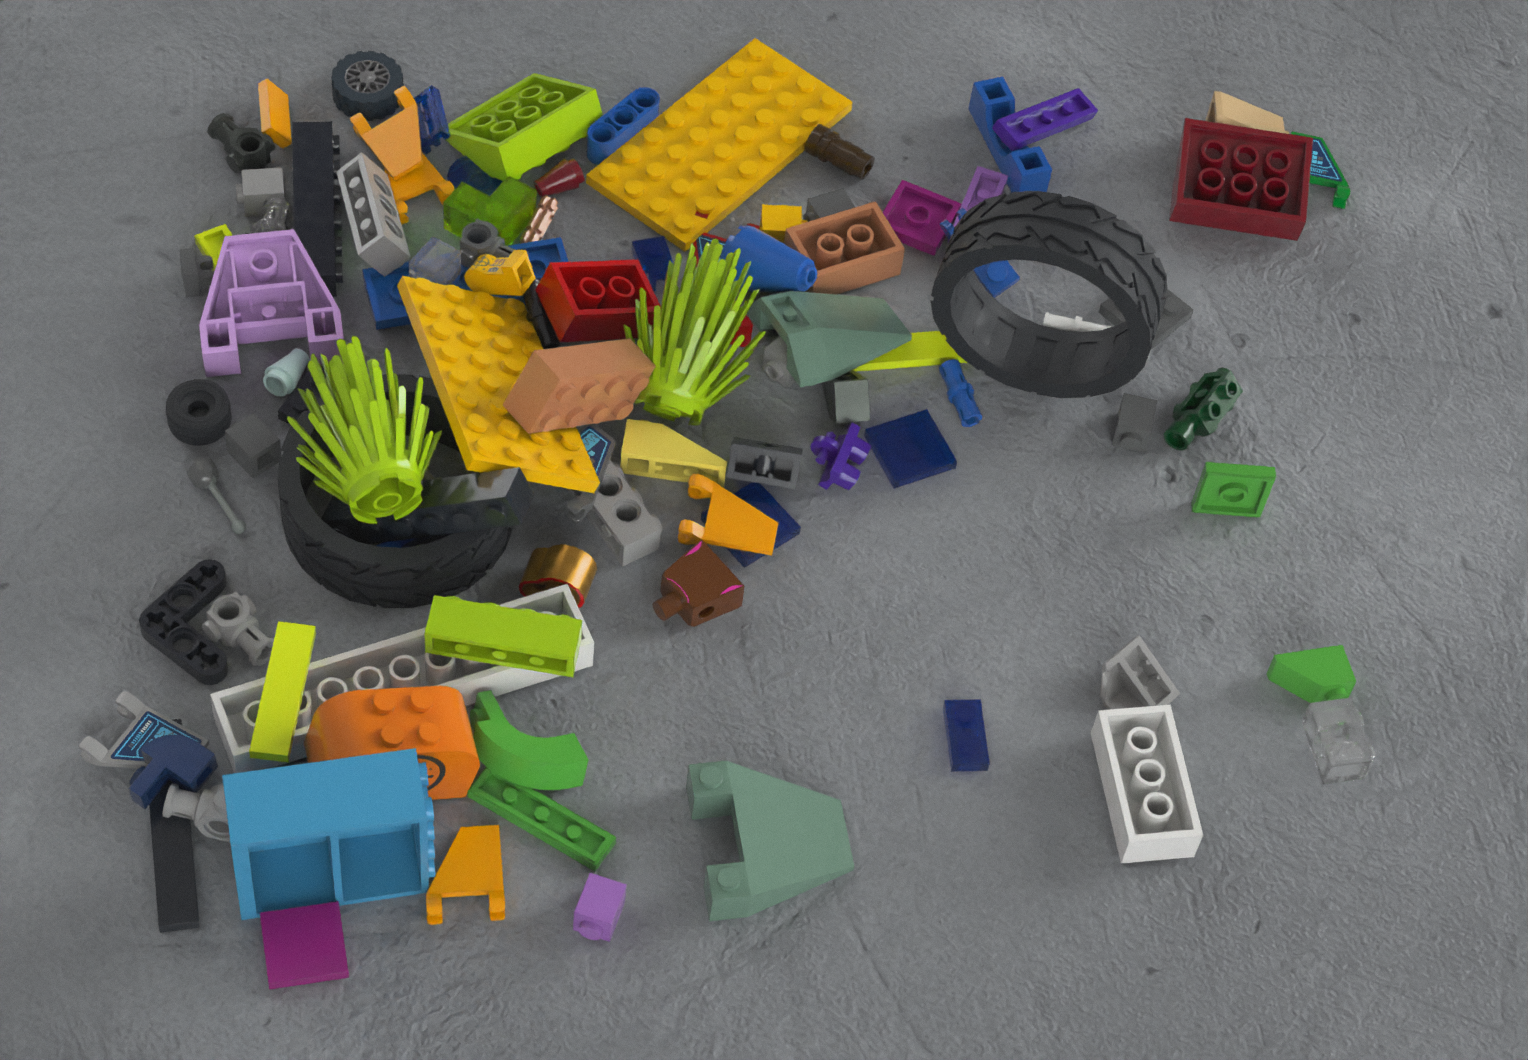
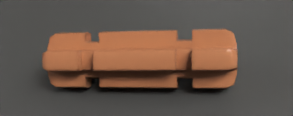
(540, 220)

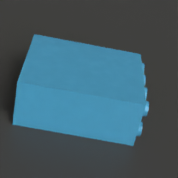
(330, 832)

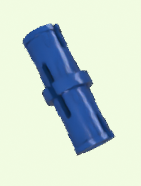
(960, 393)

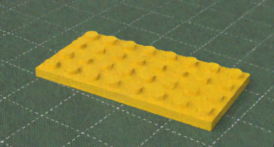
(718, 143)
(474, 357)

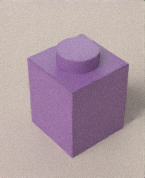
(599, 907)

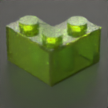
(507, 208)

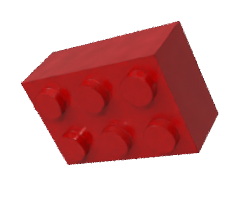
(594, 298)

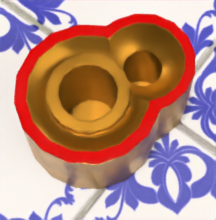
(557, 567)

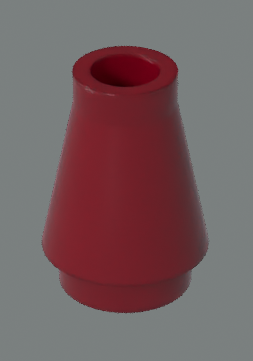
(560, 178)

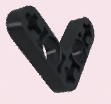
(176, 620)

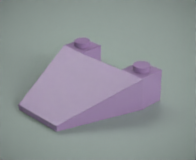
(265, 293)

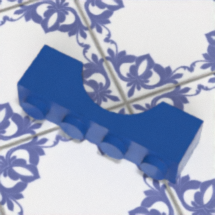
(1026, 166)

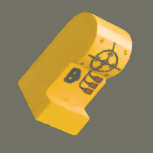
(501, 274)

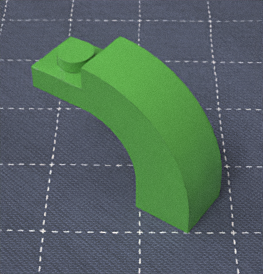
(522, 758)

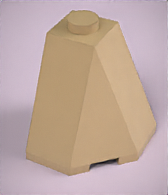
(1233, 111)

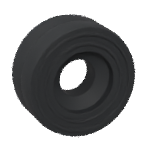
(198, 394)

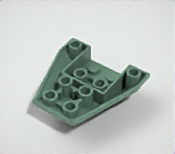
(829, 331)

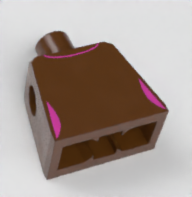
(698, 587)

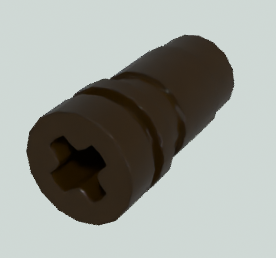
(840, 152)

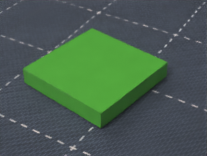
(1233, 489)

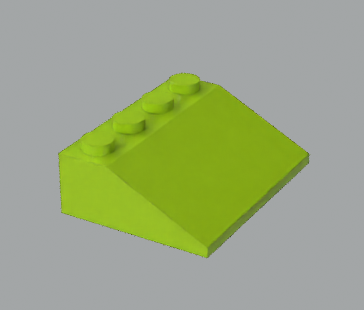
(525, 125)

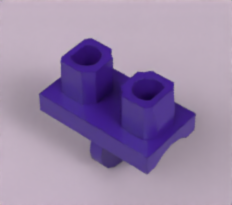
(836, 453)

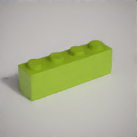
(503, 635)

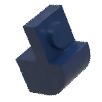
(171, 759)

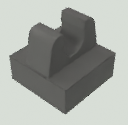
(193, 271)

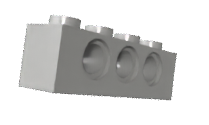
(373, 214)
(625, 539)

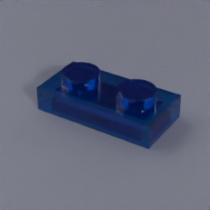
(966, 735)

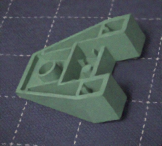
(782, 832)

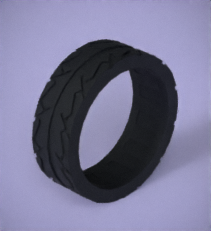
(1064, 235)
(374, 573)

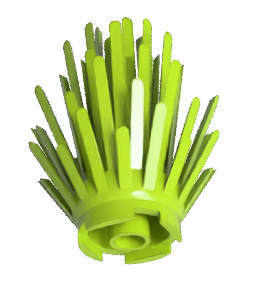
(694, 335)
(358, 427)

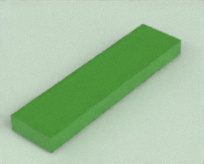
(543, 818)

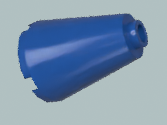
(773, 263)

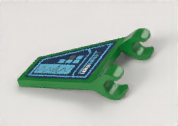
(1326, 172)

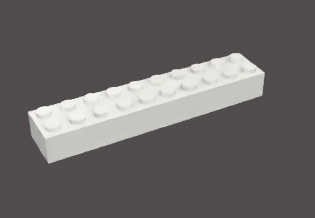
(383, 665)

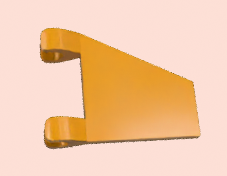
(396, 140)
(416, 183)
(729, 520)
(470, 869)

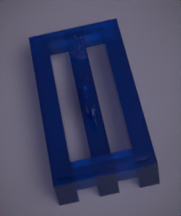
(434, 117)

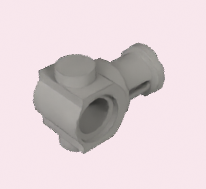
(241, 630)
(205, 809)

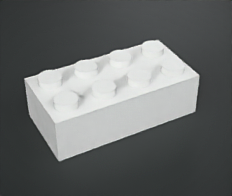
(1146, 784)

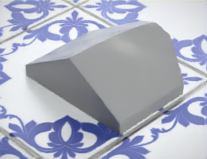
(1135, 679)

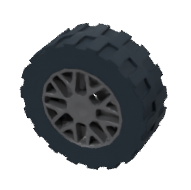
(366, 84)

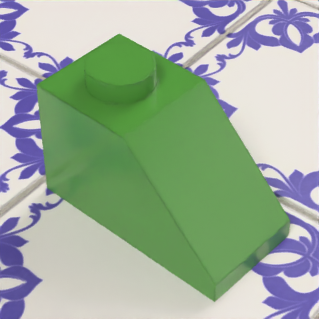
(1314, 673)

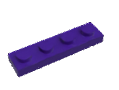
(1044, 119)

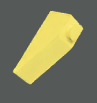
(662, 453)

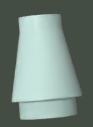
(285, 373)

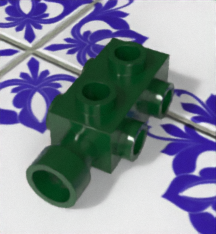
(1203, 408)

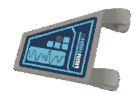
(145, 727)

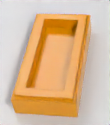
(274, 113)

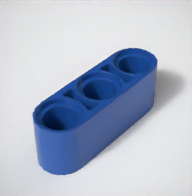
(621, 123)

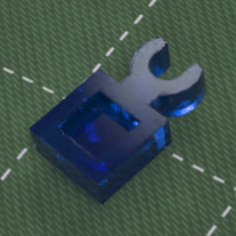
(653, 257)

